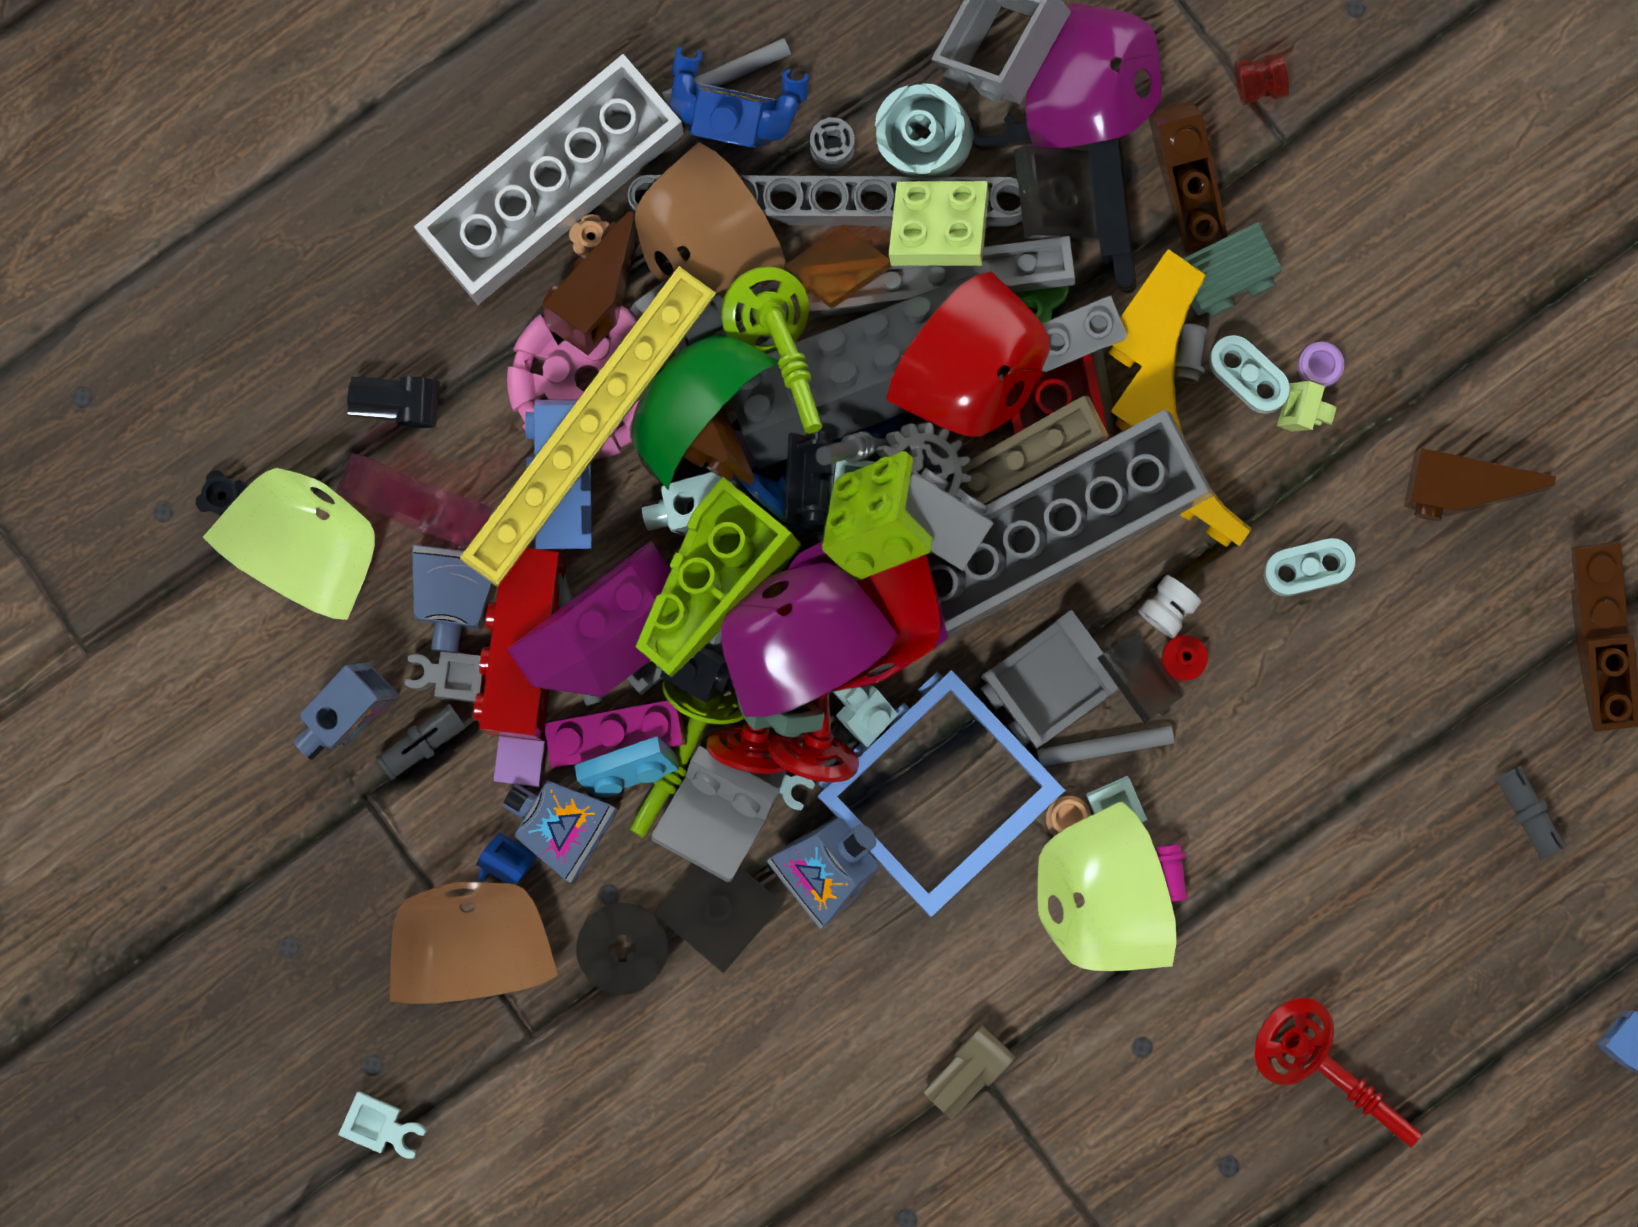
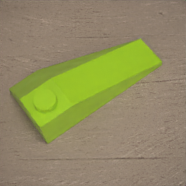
(721, 560)

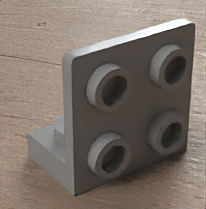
(715, 815)

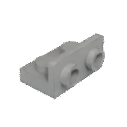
(1083, 332)

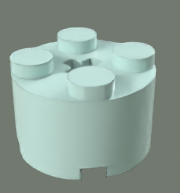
(935, 110)

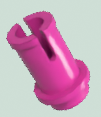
(1172, 866)

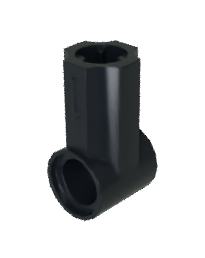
(407, 401)

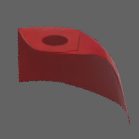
(955, 359)
(910, 606)

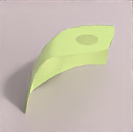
(284, 544)
(1126, 897)

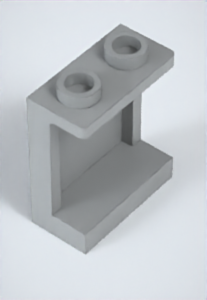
(1049, 682)

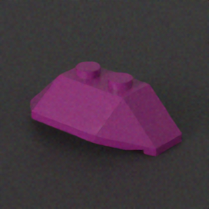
(594, 636)

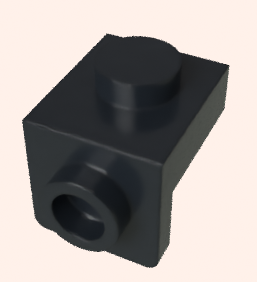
(703, 675)

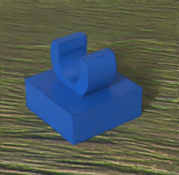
(505, 860)

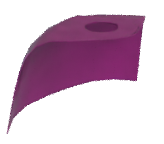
(1078, 94)
(809, 652)

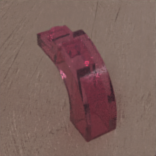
(412, 502)

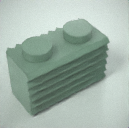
(1233, 268)

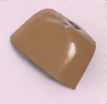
(713, 215)
(468, 955)

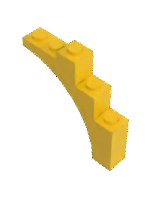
(1153, 332)

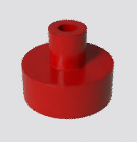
(1173, 660)

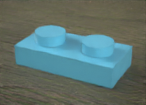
(627, 767)

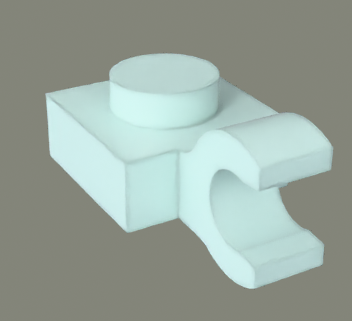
(865, 712)

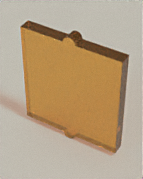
(838, 266)

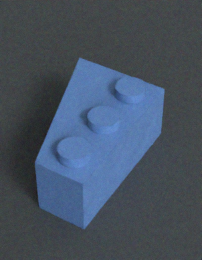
(571, 522)

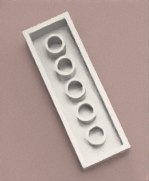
(550, 179)

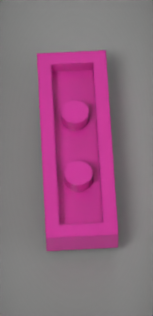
(598, 734)

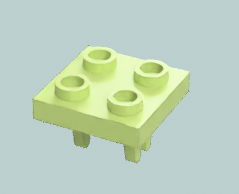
(939, 223)

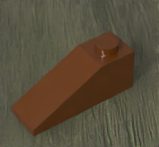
(1458, 484)

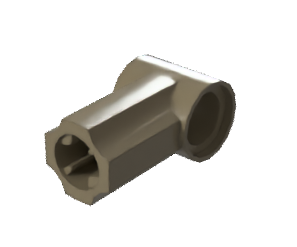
(976, 1064)

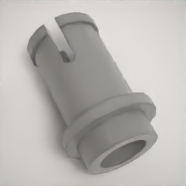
(1189, 354)

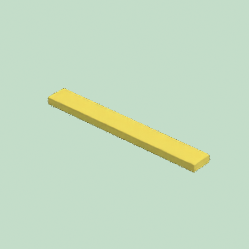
(587, 426)

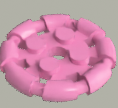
(561, 369)

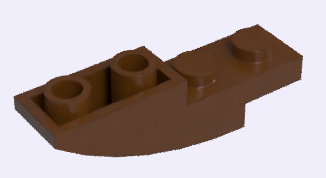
(1603, 636)

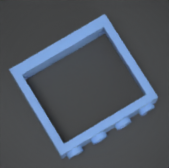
(933, 691)

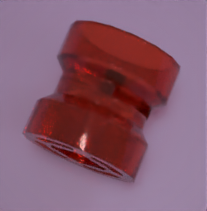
(1261, 79)

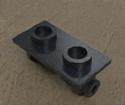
(806, 482)

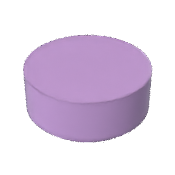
(1321, 364)

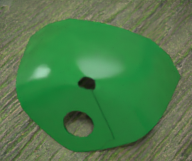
(688, 396)

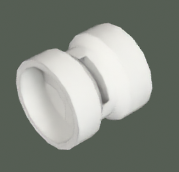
(1169, 606)

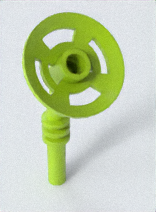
(771, 322)
(700, 715)

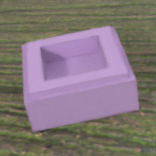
(519, 761)

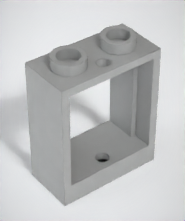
(968, 32)

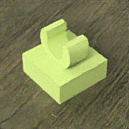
(1305, 407)

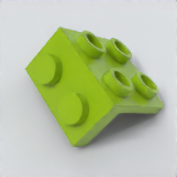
(869, 521)

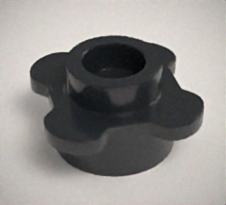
(215, 484)

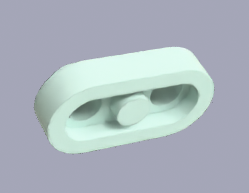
(1251, 372)
(1308, 567)

